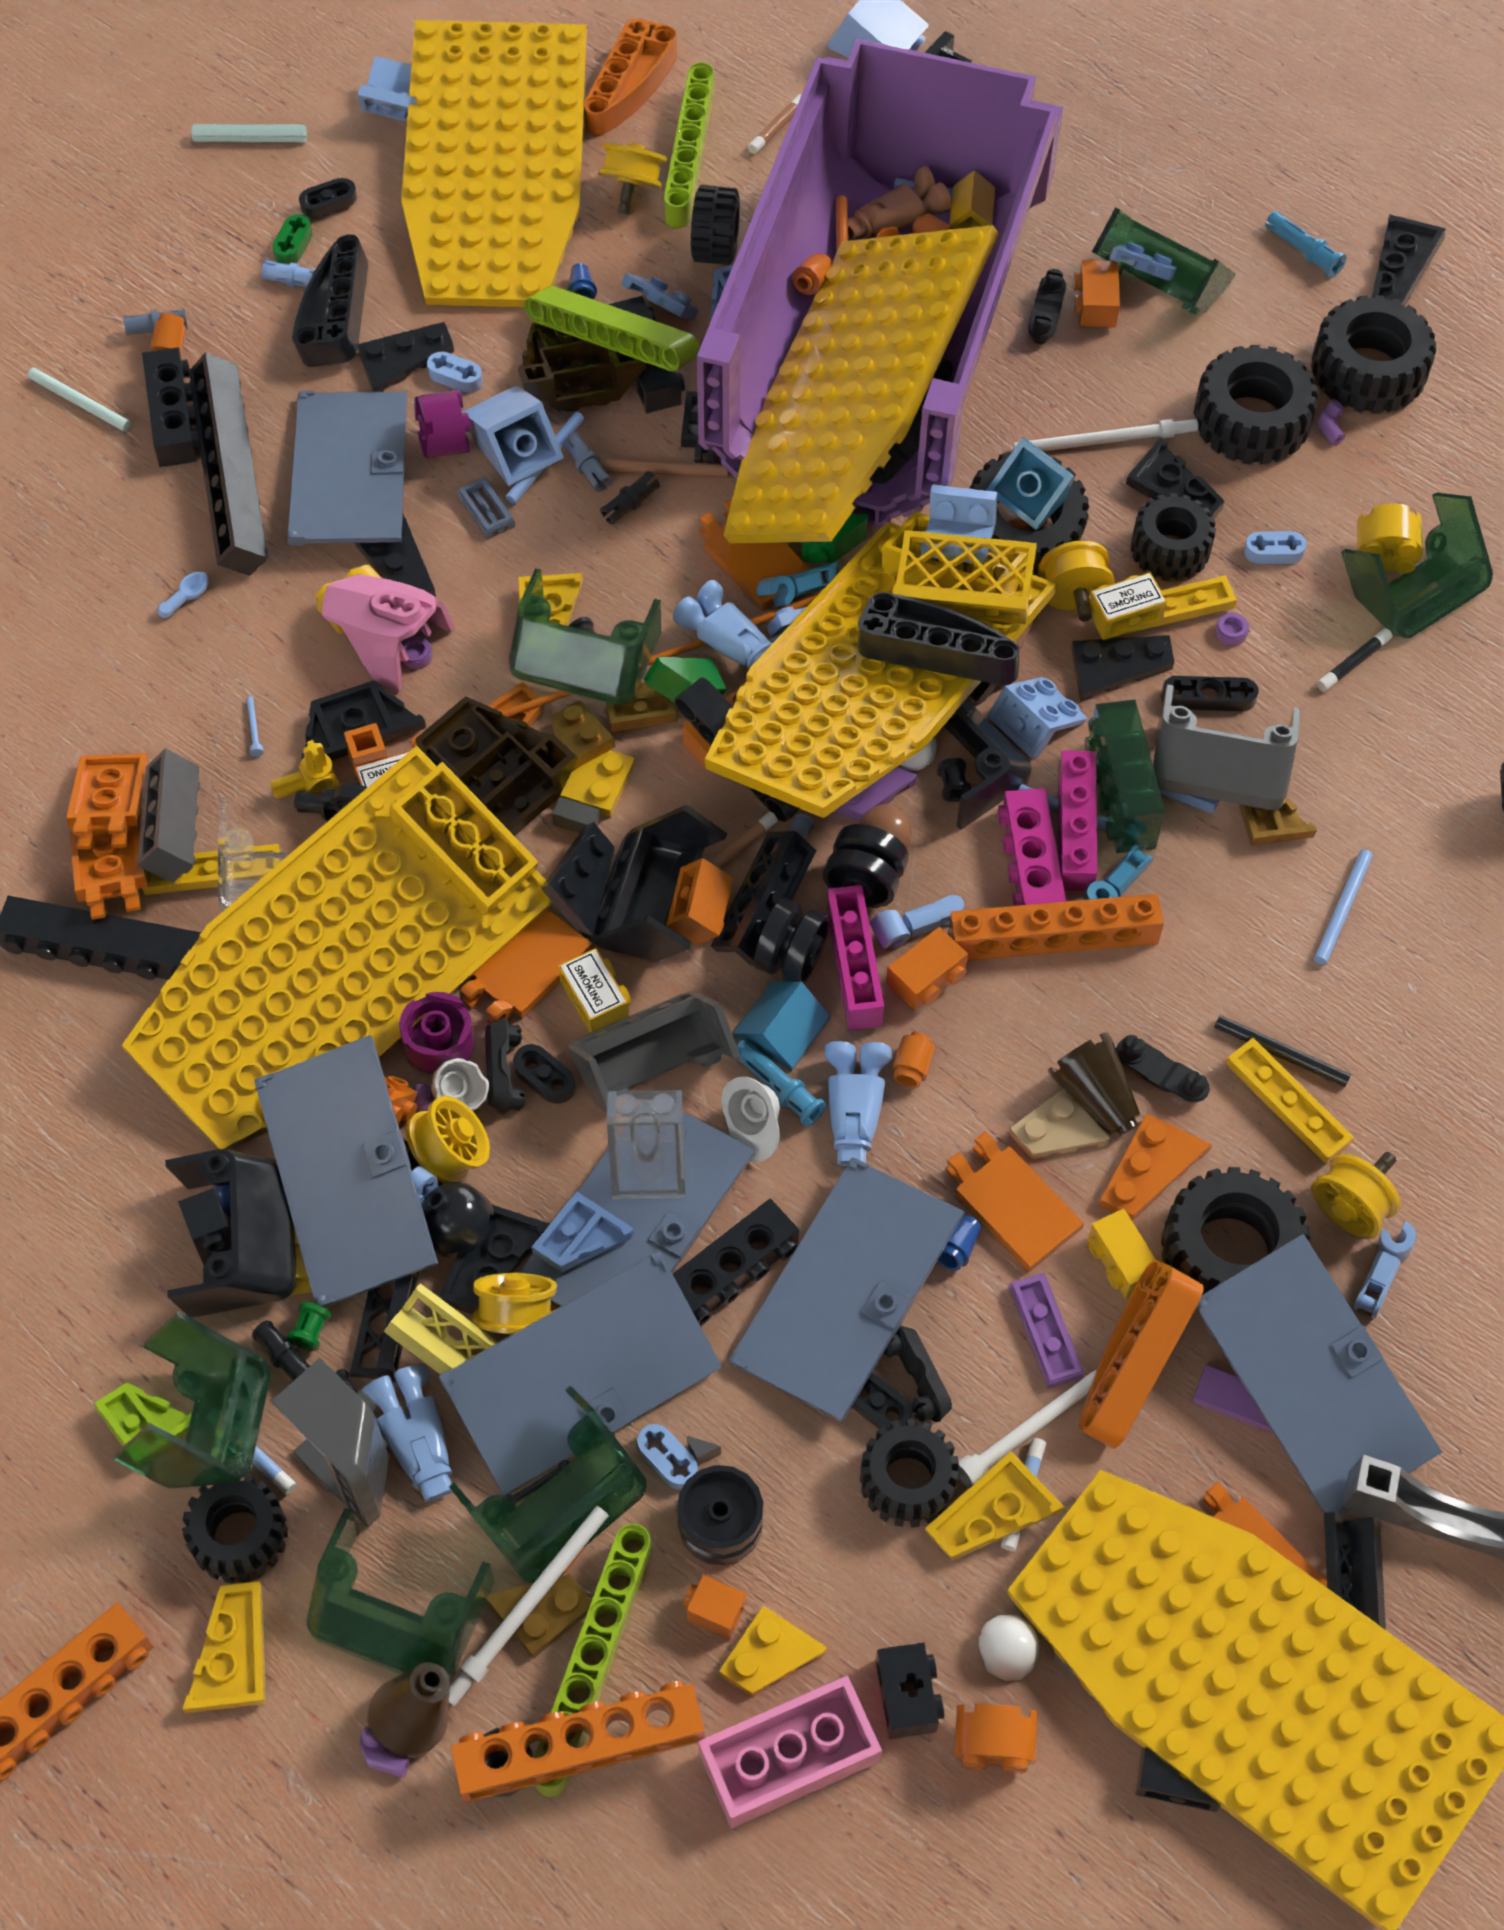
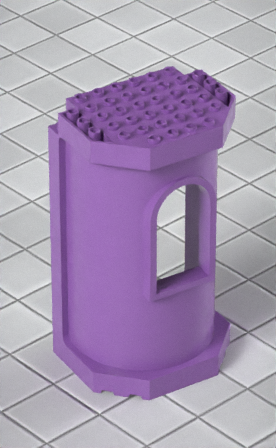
(852, 138)

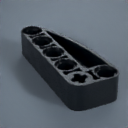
(332, 306)
(935, 640)

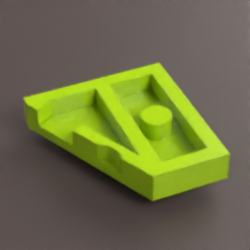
(131, 1409)

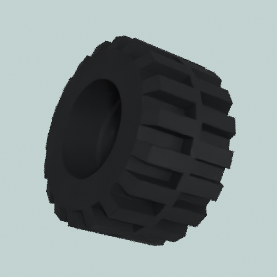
(715, 224)
(1178, 518)
(913, 1443)
(252, 1553)

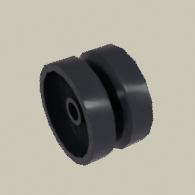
(869, 859)
(791, 941)
(725, 1492)

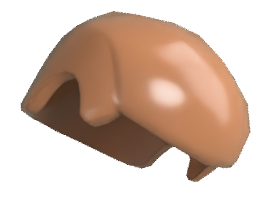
(889, 819)

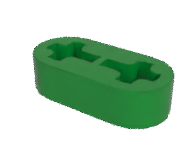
(297, 241)

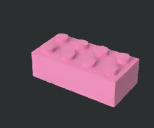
(789, 1751)

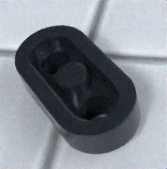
(327, 197)
(546, 1075)
(881, 1400)

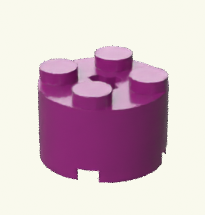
(442, 424)
(440, 1035)

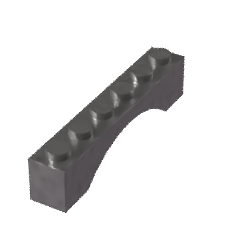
(1400, 1499)

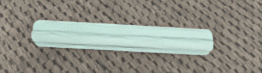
(249, 133)

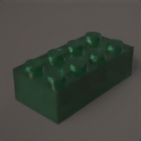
(1125, 776)

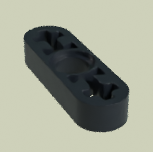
(1220, 685)

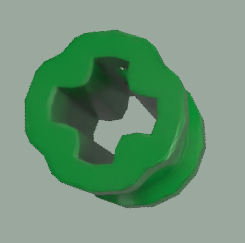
(309, 1326)

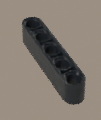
(706, 712)

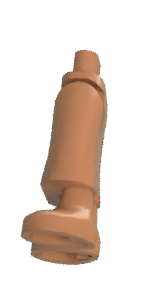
(901, 206)

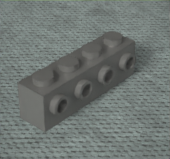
(169, 816)

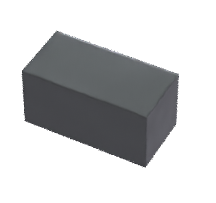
(574, 815)

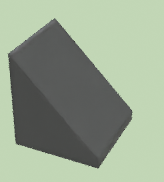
(702, 1450)

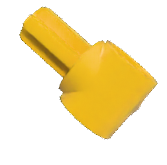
(313, 775)

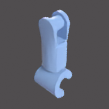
(895, 931)
(1385, 1268)

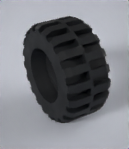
(1379, 326)
(1259, 375)
(1068, 520)
(1227, 1196)

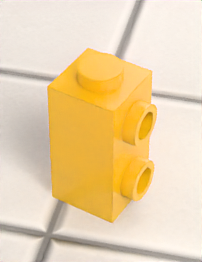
(972, 202)
(1120, 1249)

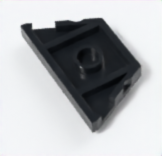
(355, 709)

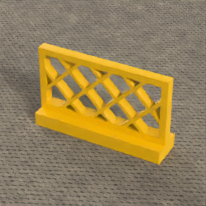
(971, 603)

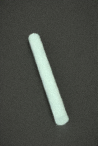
(79, 399)

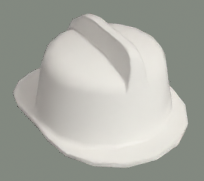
(752, 1115)

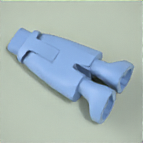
(721, 626)
(855, 1098)
(416, 1433)

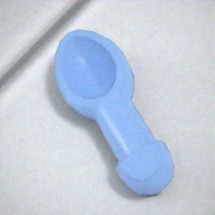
(189, 589)

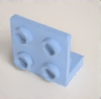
(387, 89)
(962, 514)
(1033, 712)

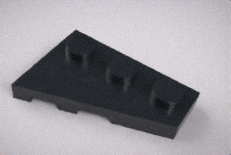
(398, 354)
(1167, 474)
(1114, 661)
(580, 879)
(500, 1252)

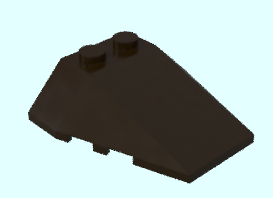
(574, 372)
(500, 760)

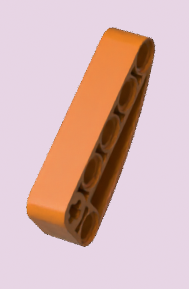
(630, 74)
(1138, 1351)

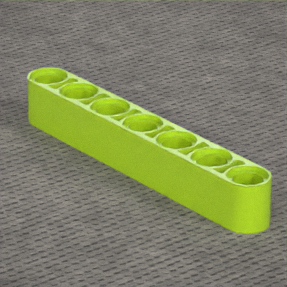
(689, 145)
(612, 328)
(600, 1638)

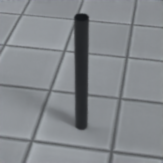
(1283, 1051)

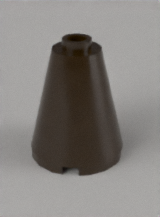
(1099, 1084)
(411, 1711)

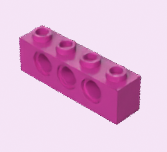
(1031, 810)
(1077, 819)
(855, 958)

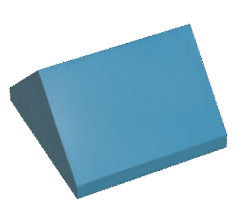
(1031, 484)
(783, 1022)

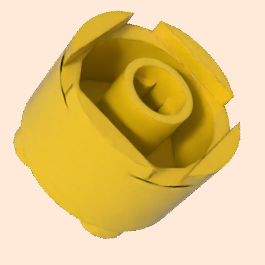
(1392, 534)

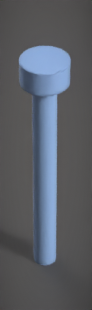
(256, 749)

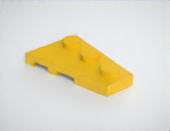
(560, 592)
(993, 1508)
(233, 1653)

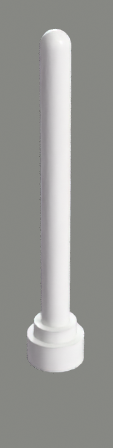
(975, 1466)

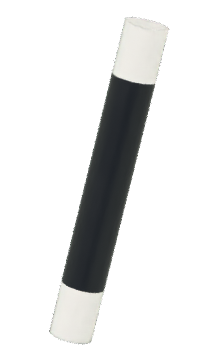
(1354, 659)

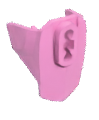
(378, 617)

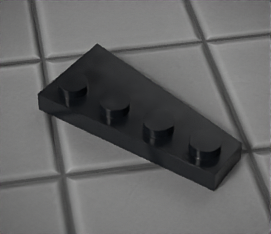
(1405, 256)
(399, 560)

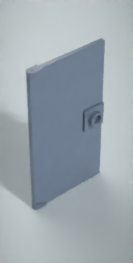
(348, 468)
(345, 1172)
(658, 1223)
(846, 1289)
(615, 1345)
(1313, 1371)

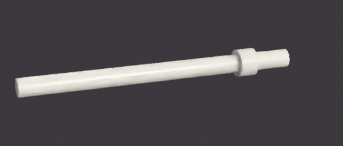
(1164, 429)
(475, 1667)

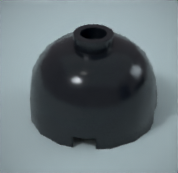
(456, 1218)

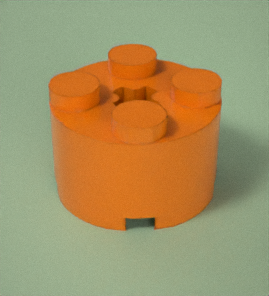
(995, 1736)

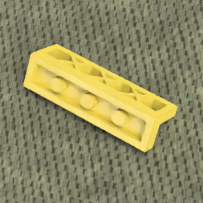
(429, 1336)

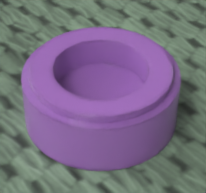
(1231, 629)
(418, 651)

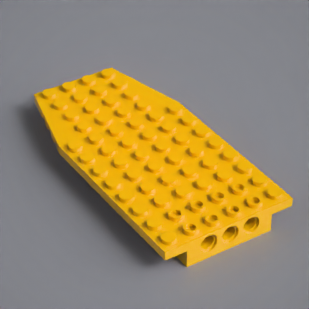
(493, 157)
(853, 381)
(825, 719)
(335, 943)
(1265, 1691)

